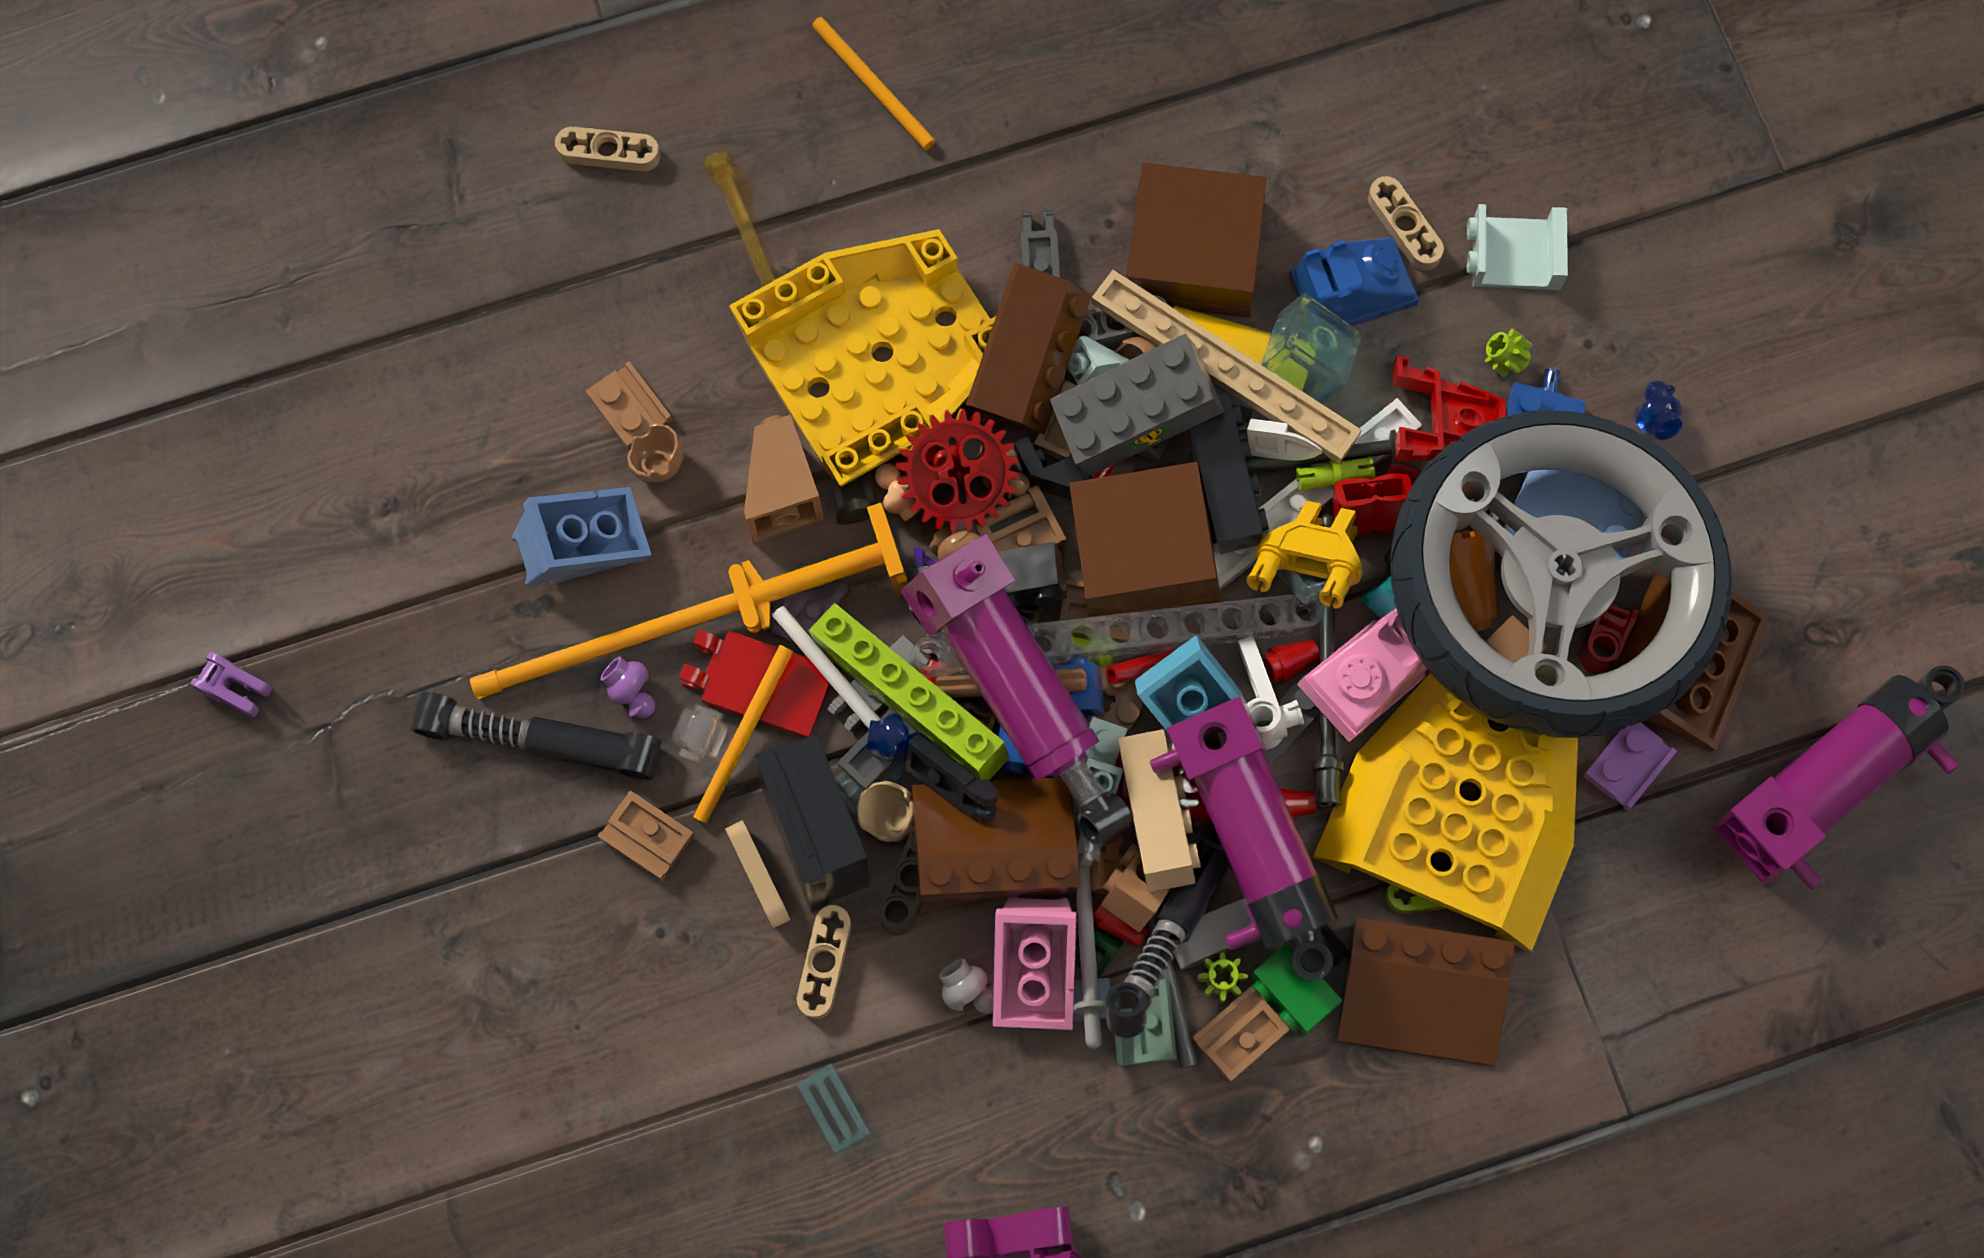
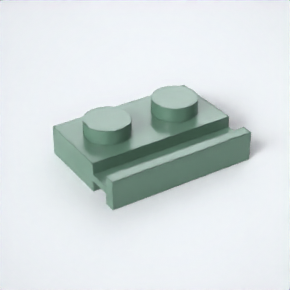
(1157, 1039)

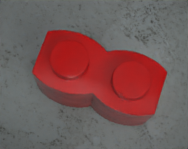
(1374, 500)

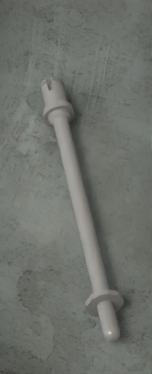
(1091, 1006)

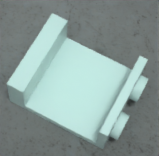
(1518, 251)

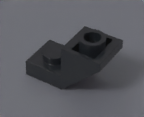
(1051, 479)

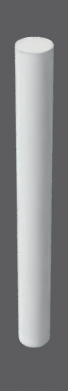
(825, 666)

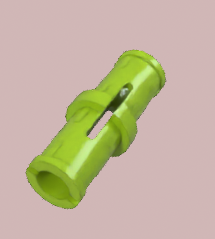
(1331, 473)

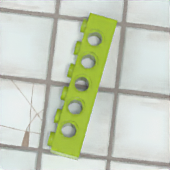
(909, 693)

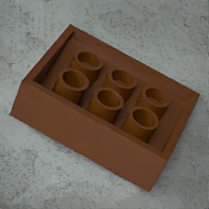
(1707, 705)
(1017, 854)
(1425, 991)

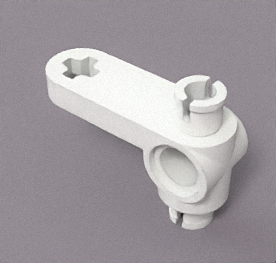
(1265, 705)

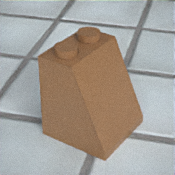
(780, 483)

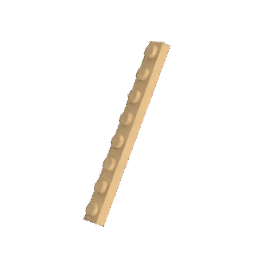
(1228, 366)

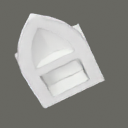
(1274, 441)

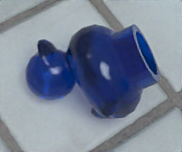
(1660, 412)
(890, 737)

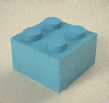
(1185, 684)

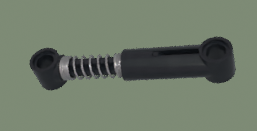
(627, 753)
(1172, 928)

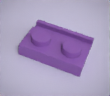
(1629, 764)

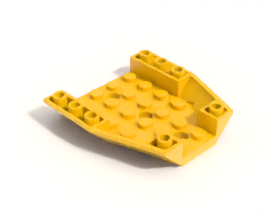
(832, 318)
(1407, 805)

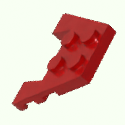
(1453, 411)

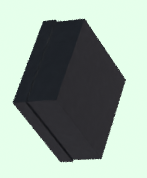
(813, 821)

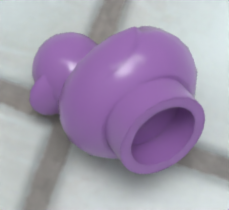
(624, 683)

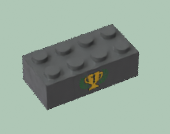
(1136, 405)

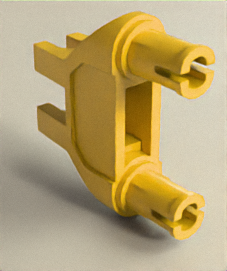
(1311, 550)

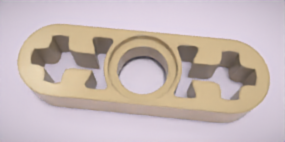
(597, 137)
(1428, 238)
(757, 874)
(821, 931)

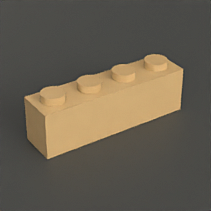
(1157, 813)

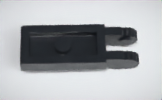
(951, 780)

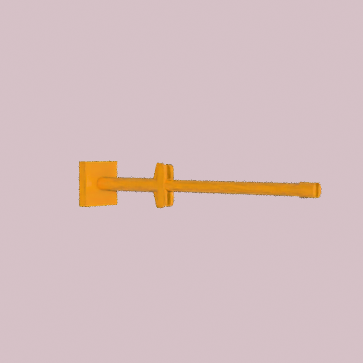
(750, 597)

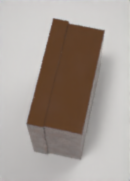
(1197, 237)
(1145, 541)

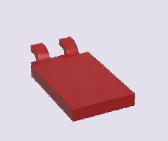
(737, 672)

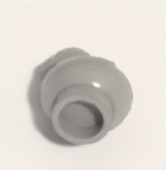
(964, 985)

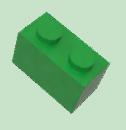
(1299, 1000)

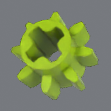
(1508, 352)
(1223, 988)

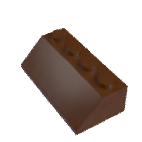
(1029, 349)

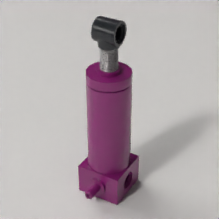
(969, 605)

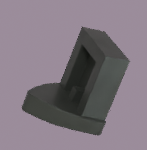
(853, 500)

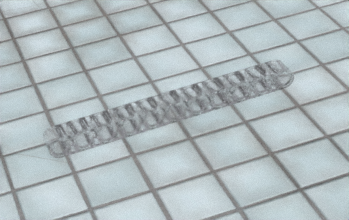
(1138, 639)

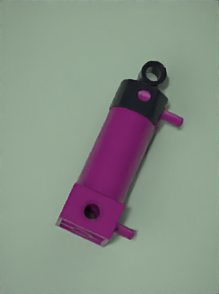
(1839, 773)
(1256, 832)

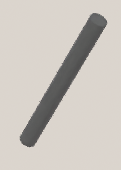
(1181, 1028)

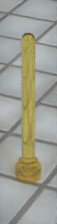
(720, 168)

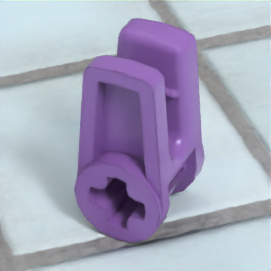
(218, 677)

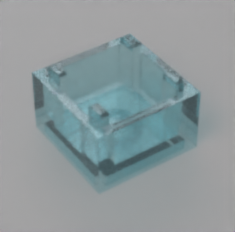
(1312, 349)

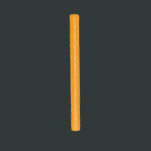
(873, 83)
(743, 734)

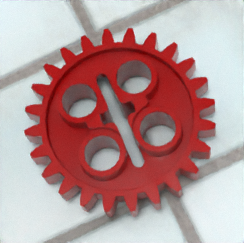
(990, 463)

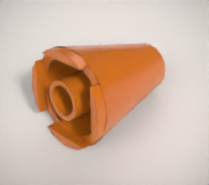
(1474, 578)

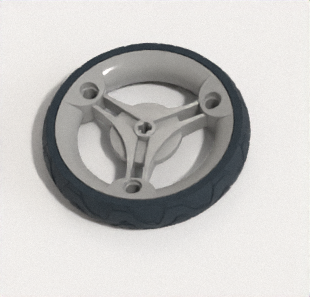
(1510, 691)

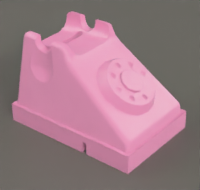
(1365, 676)
(1034, 964)

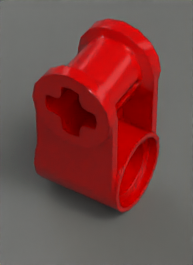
(1610, 633)

